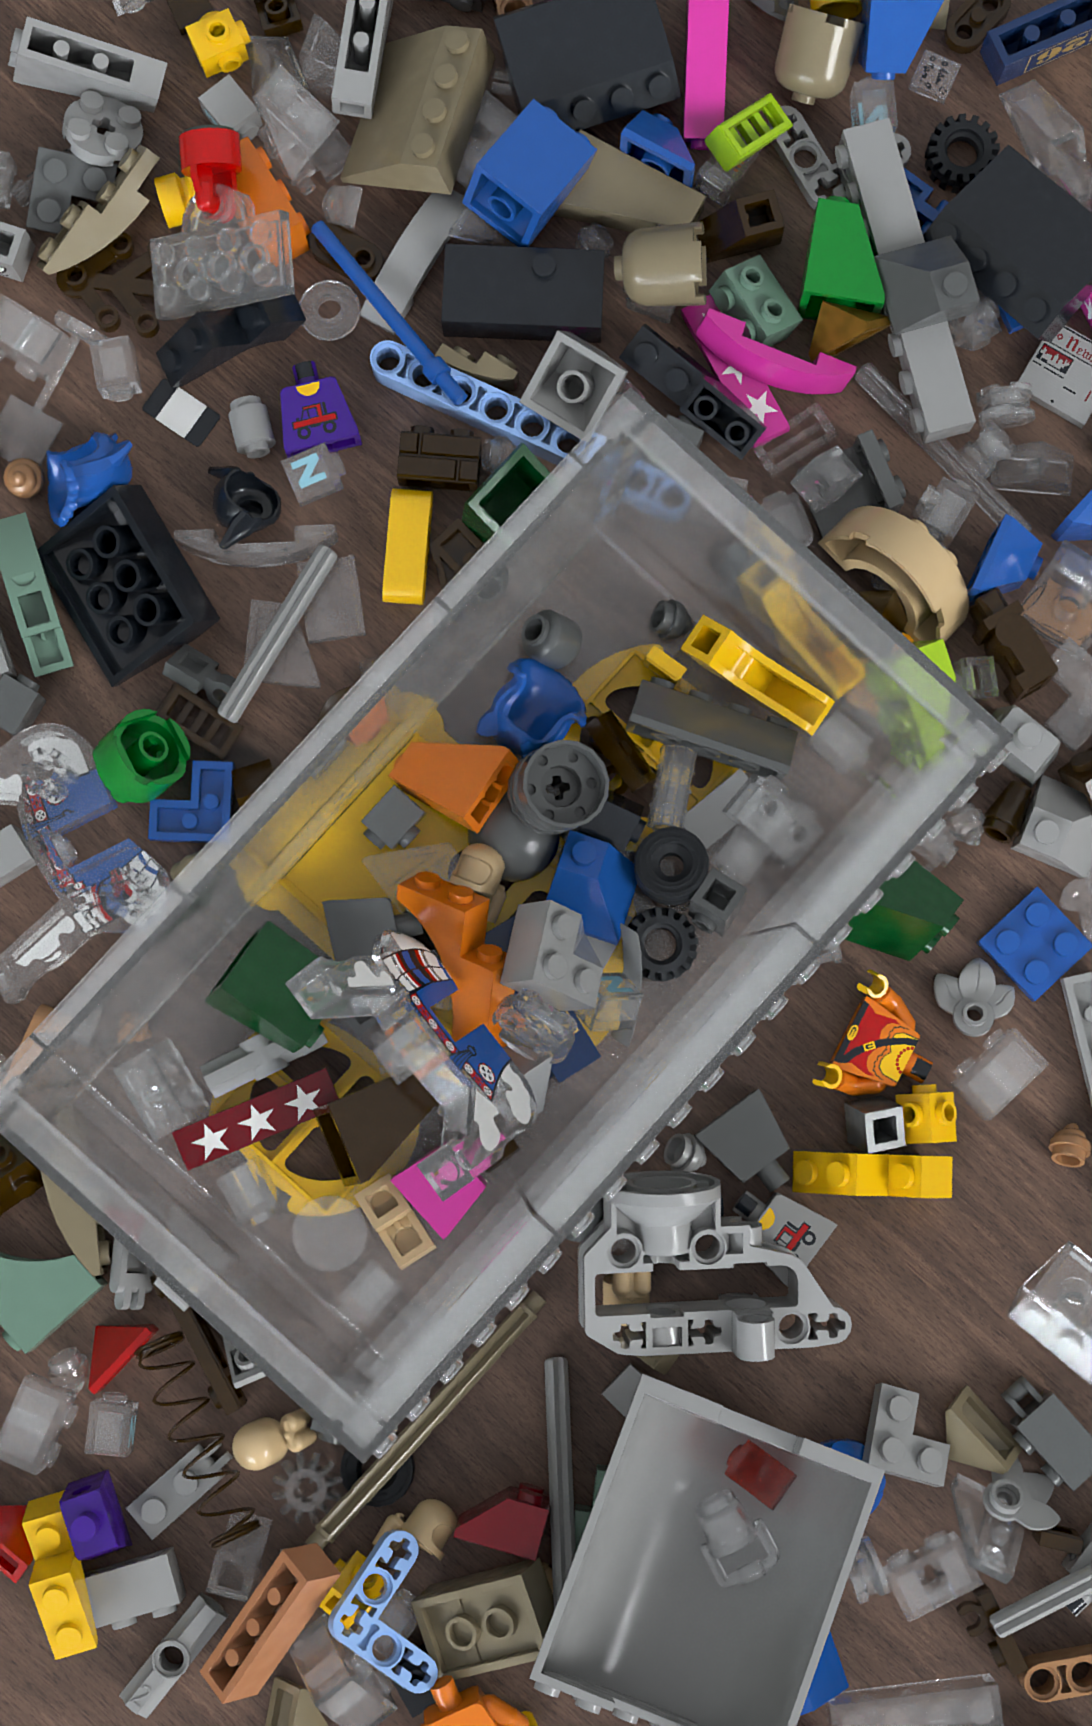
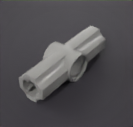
(252, 1060)
(157, 1673)

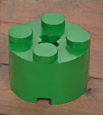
(141, 756)

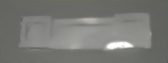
(205, 545)

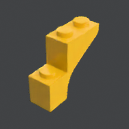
(757, 675)
(872, 1174)
(58, 1579)

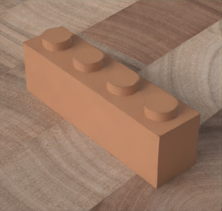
(270, 1622)

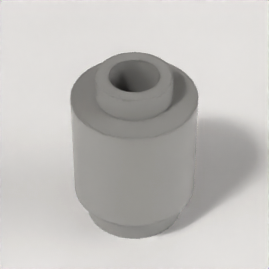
(251, 426)

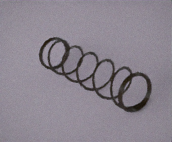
(156, 1347)

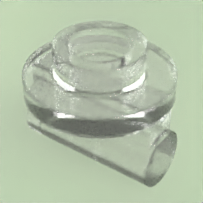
(342, 205)

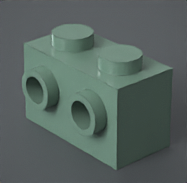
(756, 297)

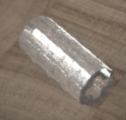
(672, 787)

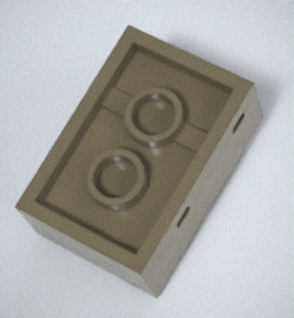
(486, 1619)

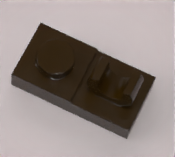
(613, 741)
(1002, 1649)

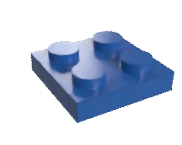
(1034, 944)

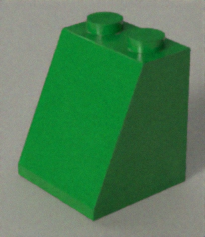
(839, 261)

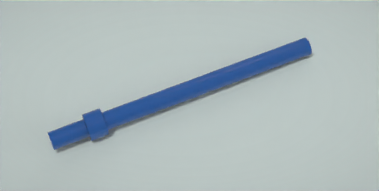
(434, 367)

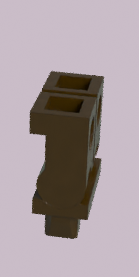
(1012, 644)

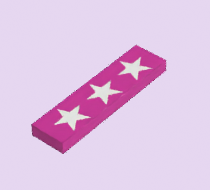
(750, 391)

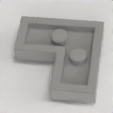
(892, 1442)

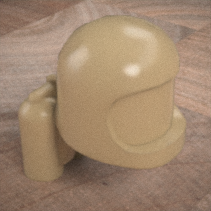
(482, 871)
(626, 1288)
(267, 1440)
(429, 1524)

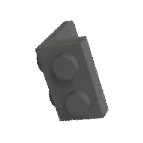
(874, 488)

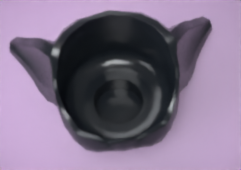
(243, 503)

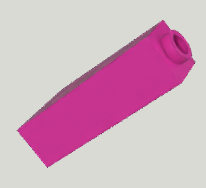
(704, 69)

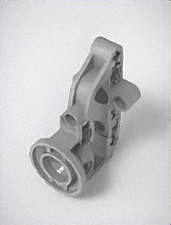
(663, 1220)

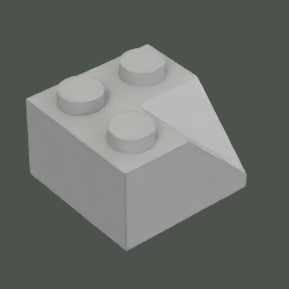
(552, 957)

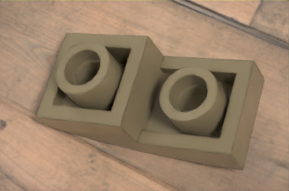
(495, 371)

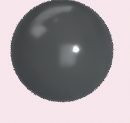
(521, 848)

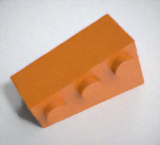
(269, 194)

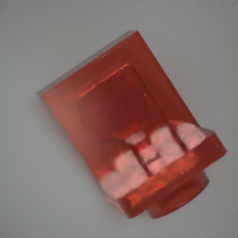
(759, 1473)

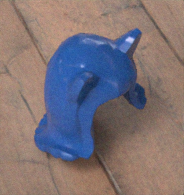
(85, 474)
(532, 708)

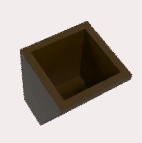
(371, 1125)

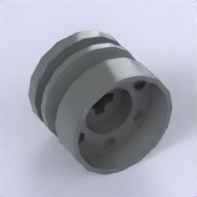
(564, 765)

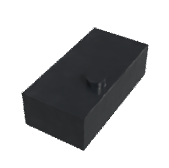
(522, 292)

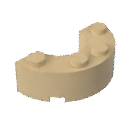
(909, 562)

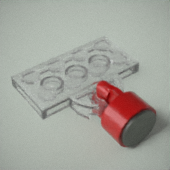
(223, 249)

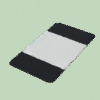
(181, 412)

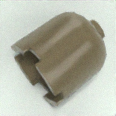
(816, 53)
(663, 265)

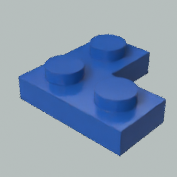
(201, 816)

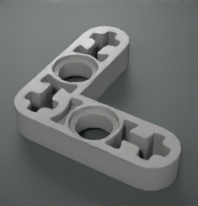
(822, 171)

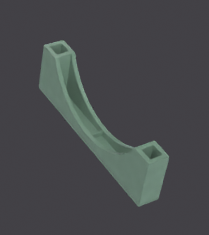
(41, 1296)

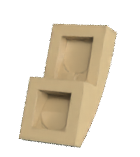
(395, 1222)

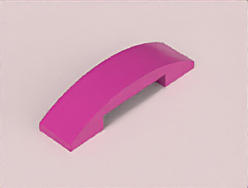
(768, 365)

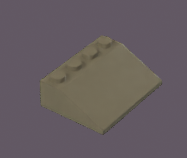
(422, 111)

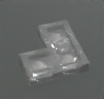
(1073, 718)

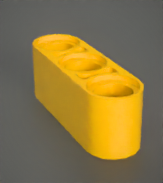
(407, 546)

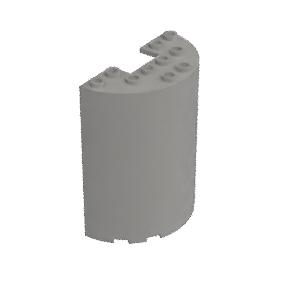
(640, 1608)

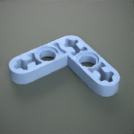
(368, 1623)

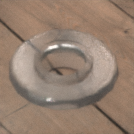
(335, 327)

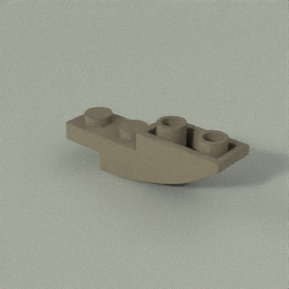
(91, 229)
(79, 1229)

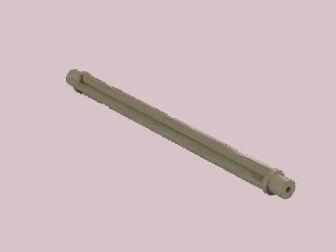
(418, 1430)

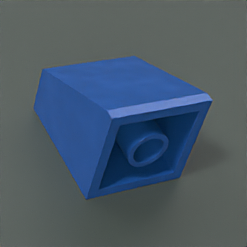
(893, 34)
(528, 174)

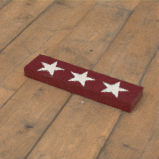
(254, 1119)

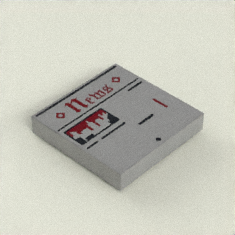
(1063, 376)

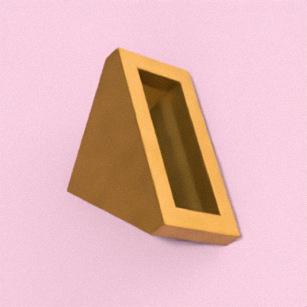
(842, 328)

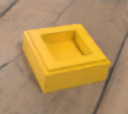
(663, 665)

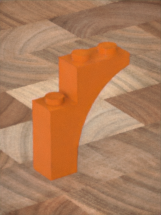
(457, 926)

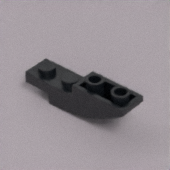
(694, 390)

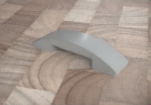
(415, 255)

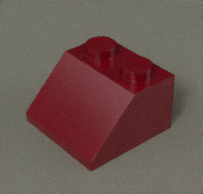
(507, 1521)

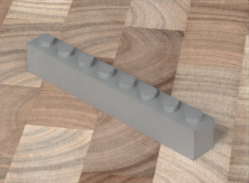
(927, 354)

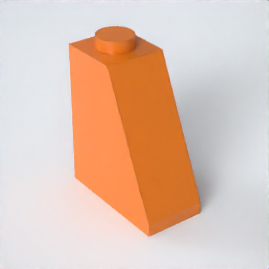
(456, 778)

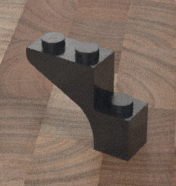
(219, 335)

